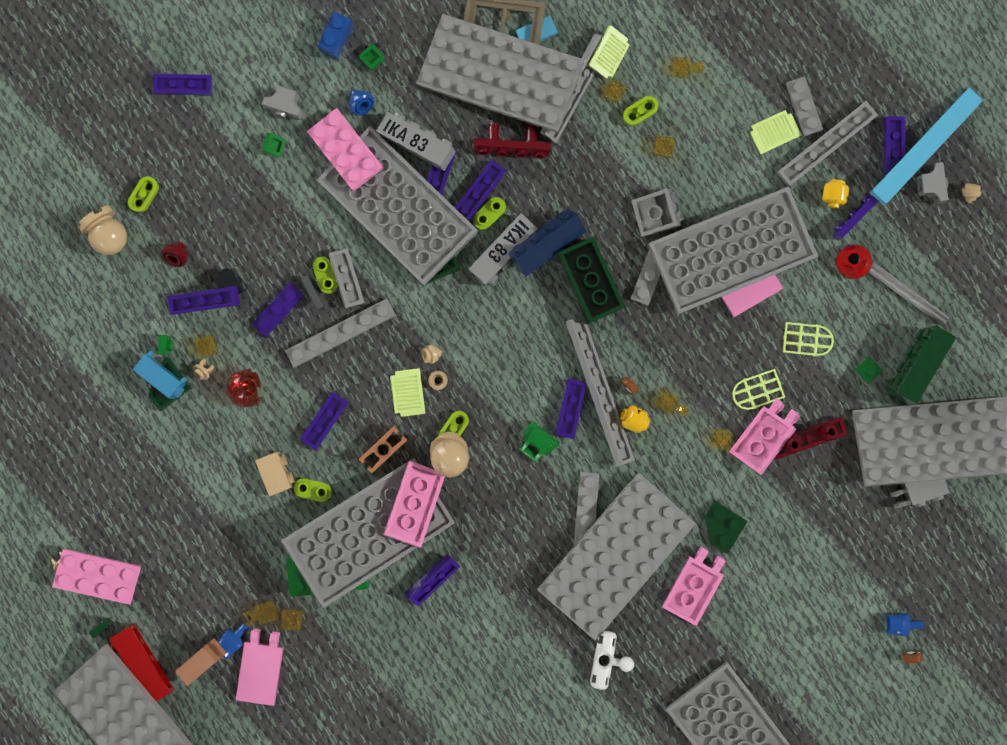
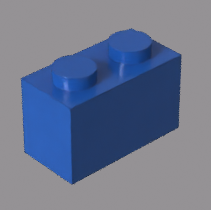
(335, 35)

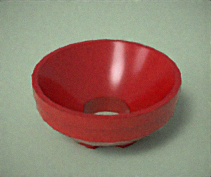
(854, 271)

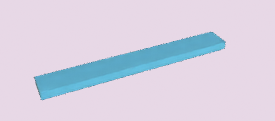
(926, 146)

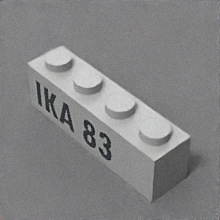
(416, 141)
(496, 256)

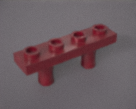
(520, 149)
(813, 437)

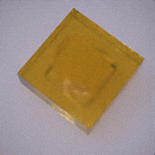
(614, 91)
(664, 146)
(206, 346)
(721, 439)
(291, 619)

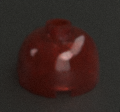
(243, 388)

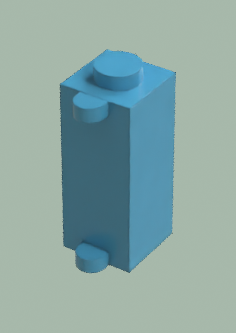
(160, 376)

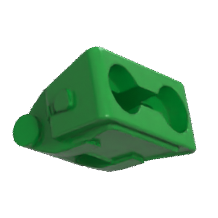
(540, 440)

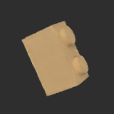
(274, 473)

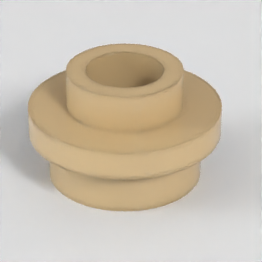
(438, 374)

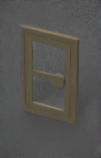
(537, 8)

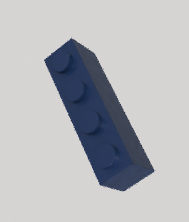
(547, 242)

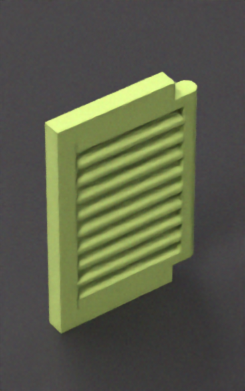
(609, 53)
(774, 131)
(407, 392)

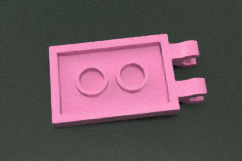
(765, 437)
(694, 587)
(260, 669)

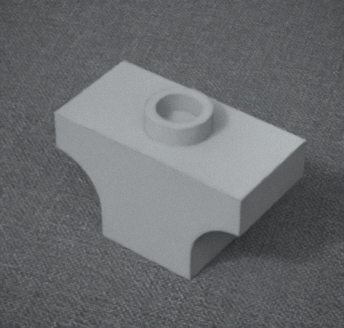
(283, 103)
(934, 184)

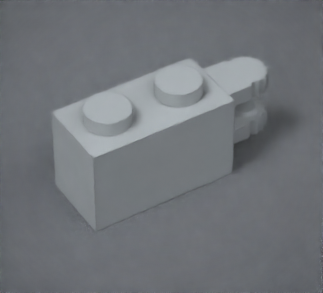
(919, 492)

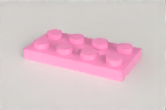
(345, 149)
(414, 504)
(96, 576)

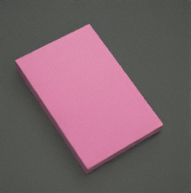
(751, 295)

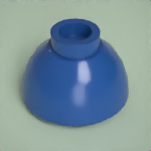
(361, 102)

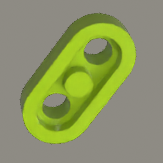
(640, 111)
(141, 193)
(489, 213)
(325, 275)
(452, 426)
(312, 490)

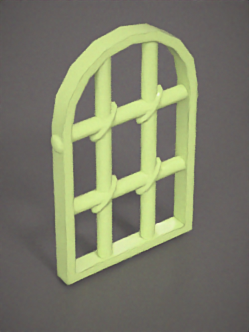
(798, 344)
(747, 389)

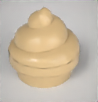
(971, 192)
(431, 354)

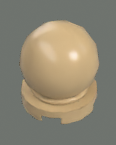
(104, 233)
(449, 454)

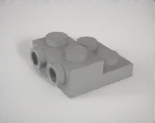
(657, 212)

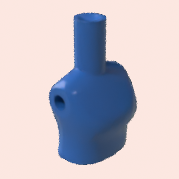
(901, 624)
(231, 641)

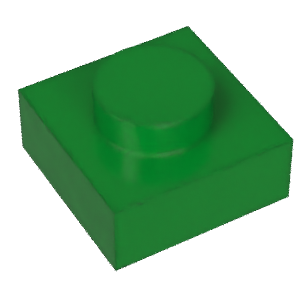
(372, 57)
(273, 144)
(165, 345)
(868, 370)

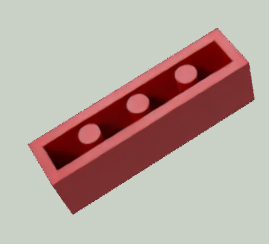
(141, 662)

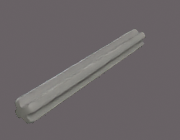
(908, 294)

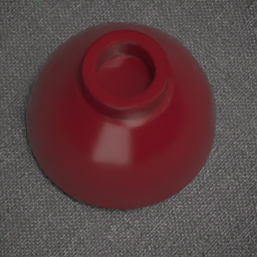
(175, 254)

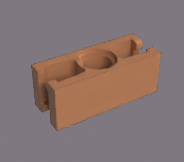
(375, 449)
(200, 662)

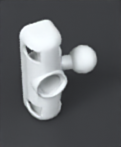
(602, 671)

